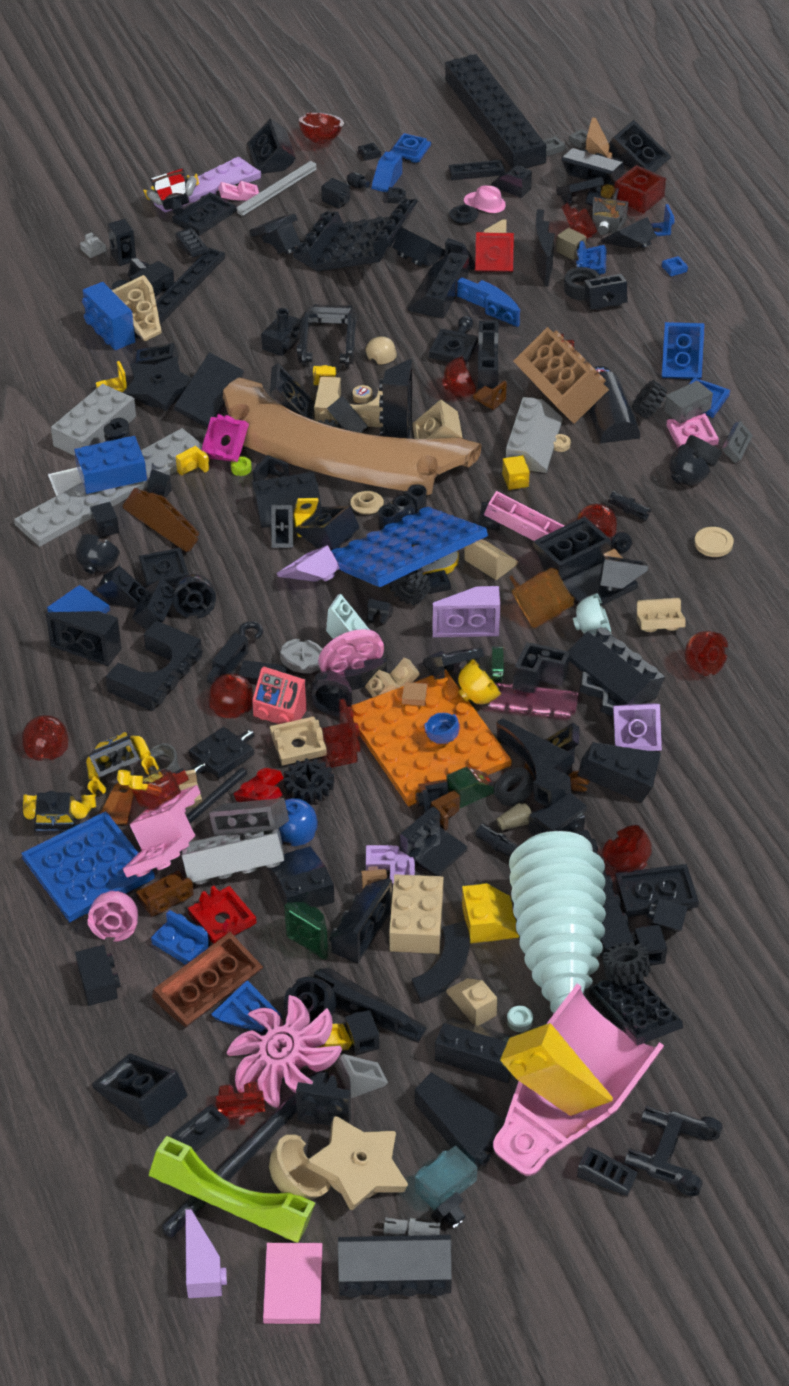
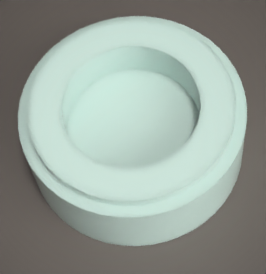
(520, 1018)

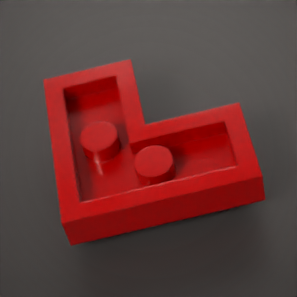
(260, 787)

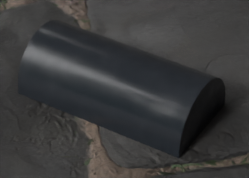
(613, 414)

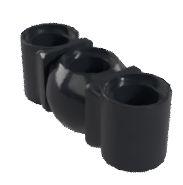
(403, 505)

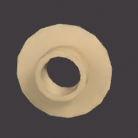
(366, 508)

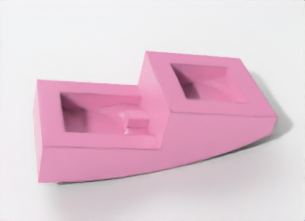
(243, 191)

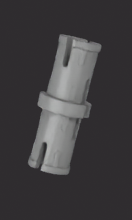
(410, 1227)

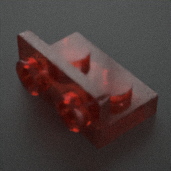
(579, 221)

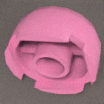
(113, 916)

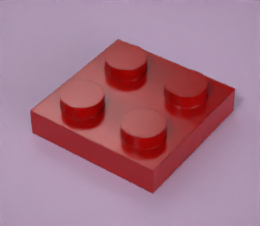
(494, 252)

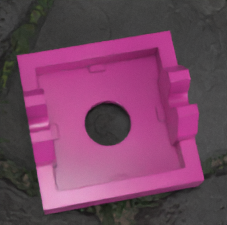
(219, 428)

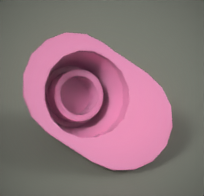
(486, 199)

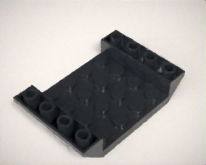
(348, 244)

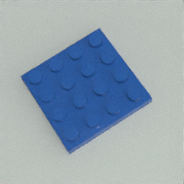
(84, 865)

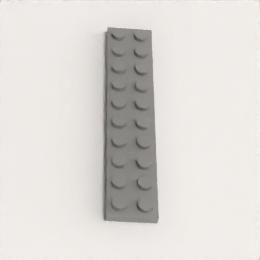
(74, 505)

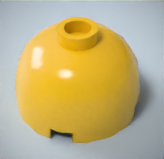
(476, 684)

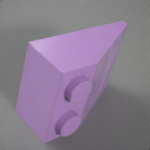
(468, 613)

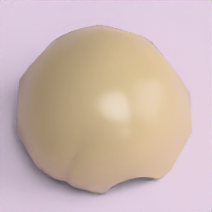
(381, 349)

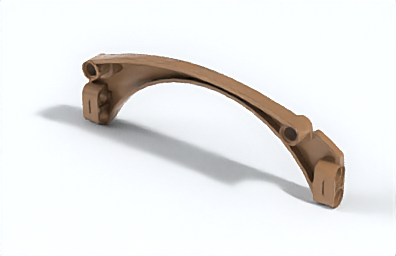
(340, 452)

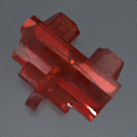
(240, 1104)

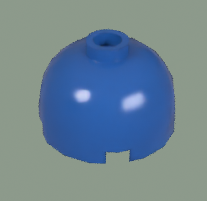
(301, 823)

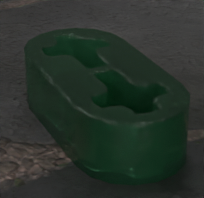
(497, 664)

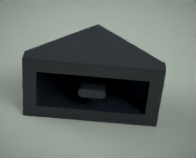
(282, 526)

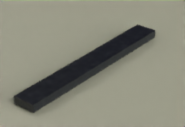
(187, 283)

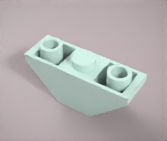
(342, 618)

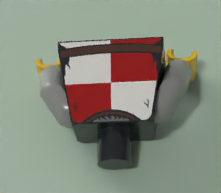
(172, 190)

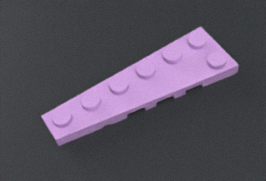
(229, 172)

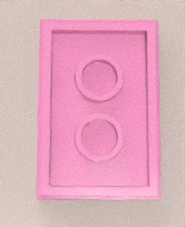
(293, 1283)

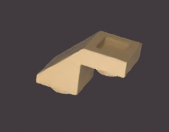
(385, 682)

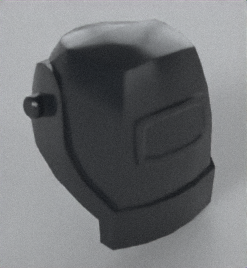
(327, 691)

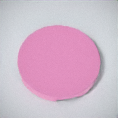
(350, 651)

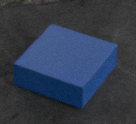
(674, 266)

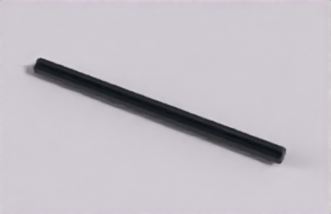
(239, 1157)

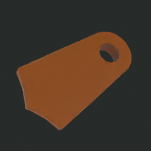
(119, 804)

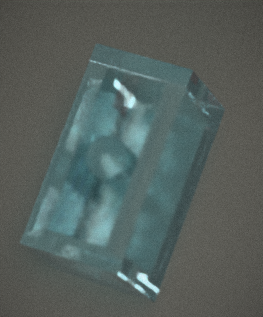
(444, 1177)

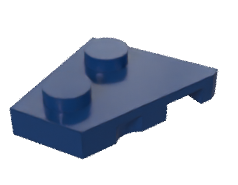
(239, 1004)

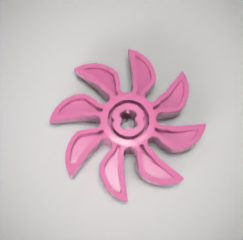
(283, 1049)

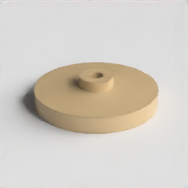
(713, 541)

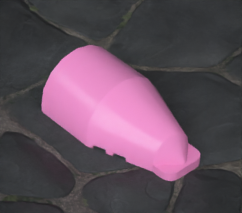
(540, 1129)

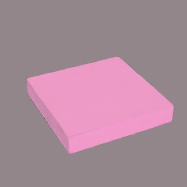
(697, 426)

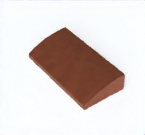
(206, 980)

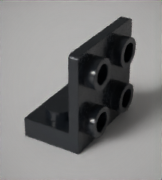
(430, 844)

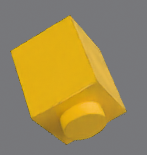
(515, 472)

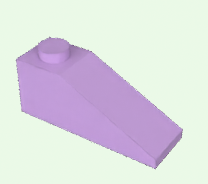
(203, 1263)

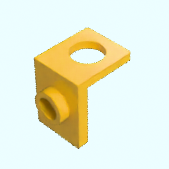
(117, 383)
(300, 514)

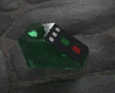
(470, 785)

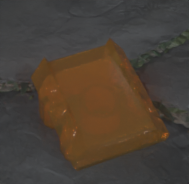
(543, 597)

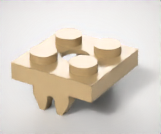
(304, 729)

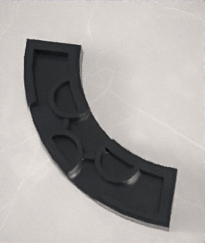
(448, 966)

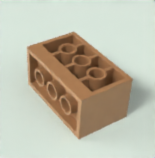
(562, 374)

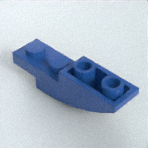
(491, 298)

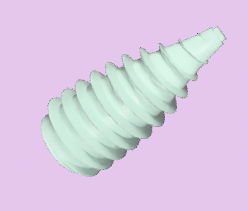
(559, 910)

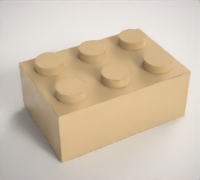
(416, 914)

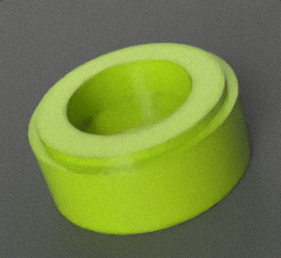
(241, 467)

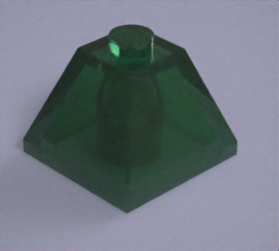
(307, 927)

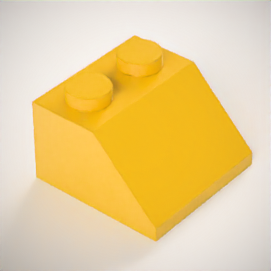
(488, 913)

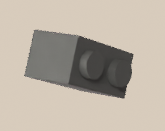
(688, 402)

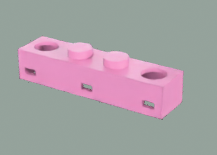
(517, 517)

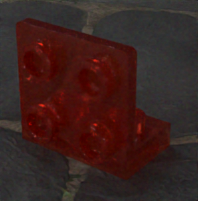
(342, 739)

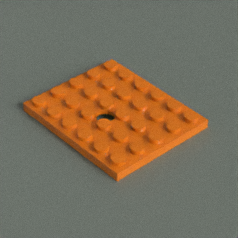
(404, 751)

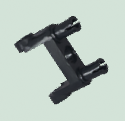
(659, 1164)

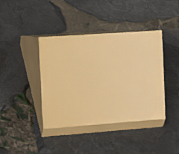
(489, 559)

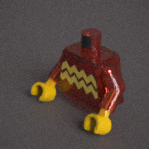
(155, 788)

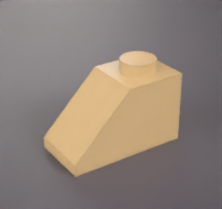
(474, 1000)

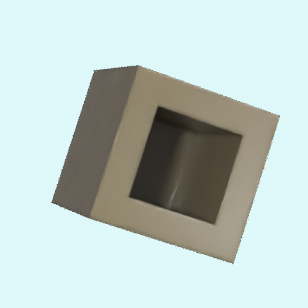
(569, 242)

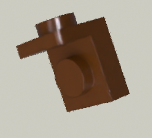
(448, 807)

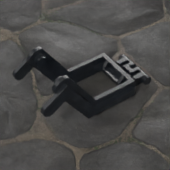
(328, 314)

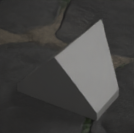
(359, 1074)

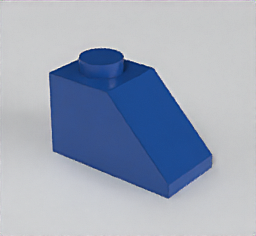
(387, 171)

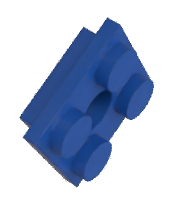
(411, 147)

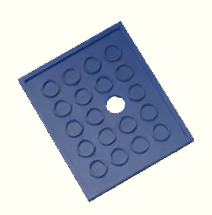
(390, 554)

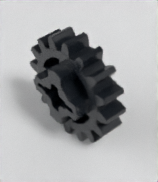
(297, 780)

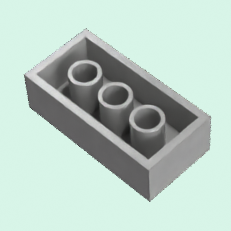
(87, 420)

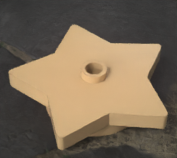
(358, 1163)

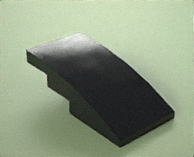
(543, 248)

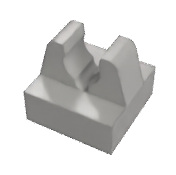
(92, 245)

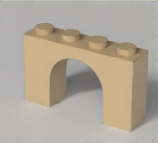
(330, 390)

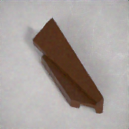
(162, 517)

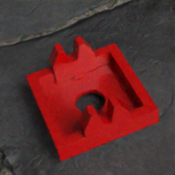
(224, 902)

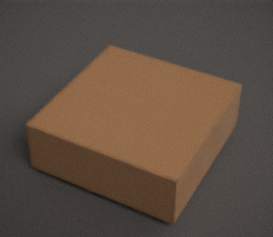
(414, 693)

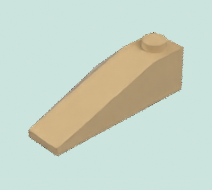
(141, 300)

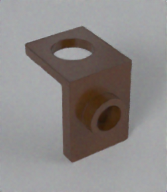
(491, 397)

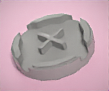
(301, 656)

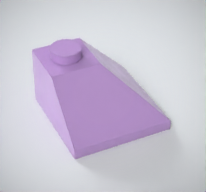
(312, 566)
(638, 726)

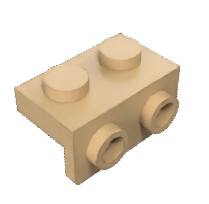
(660, 614)

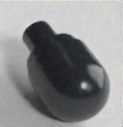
(357, 180)

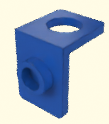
(667, 224)

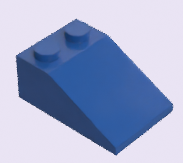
(683, 350)

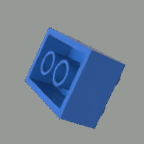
(108, 315)
(110, 464)

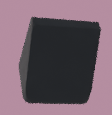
(159, 483)

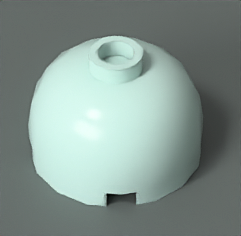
(591, 615)

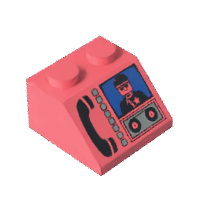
(279, 697)

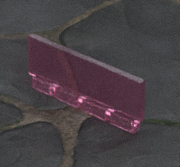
(540, 702)

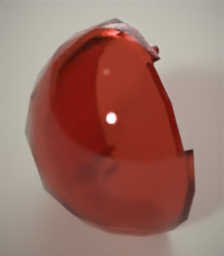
(320, 127)

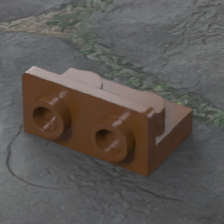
(165, 893)

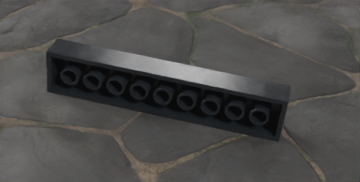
(495, 112)

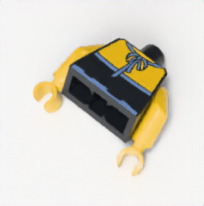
(116, 754)
(56, 810)

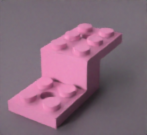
(162, 833)

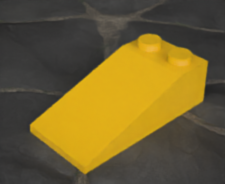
(553, 1070)

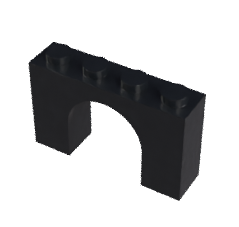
(151, 688)

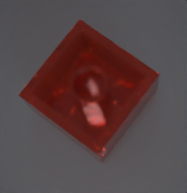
(640, 188)

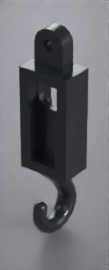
(233, 651)

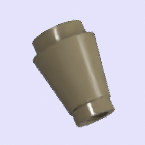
(514, 817)

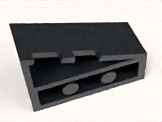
(620, 769)

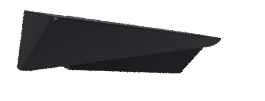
(354, 998)

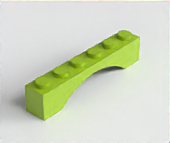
(278, 1212)

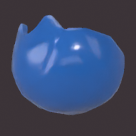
(442, 728)

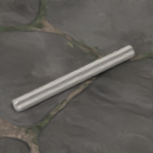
(276, 188)

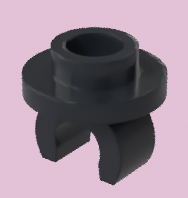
(621, 542)

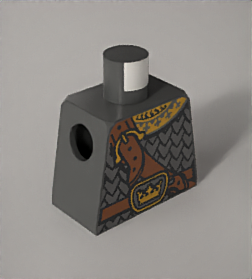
(608, 215)

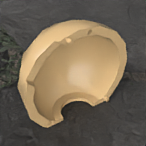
(290, 1170)

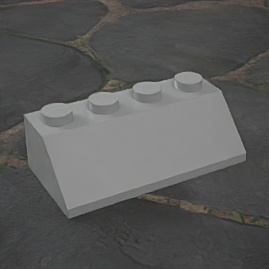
(534, 434)
(232, 853)

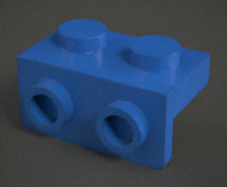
(592, 257)

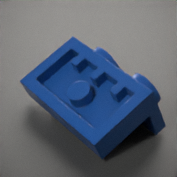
(181, 938)

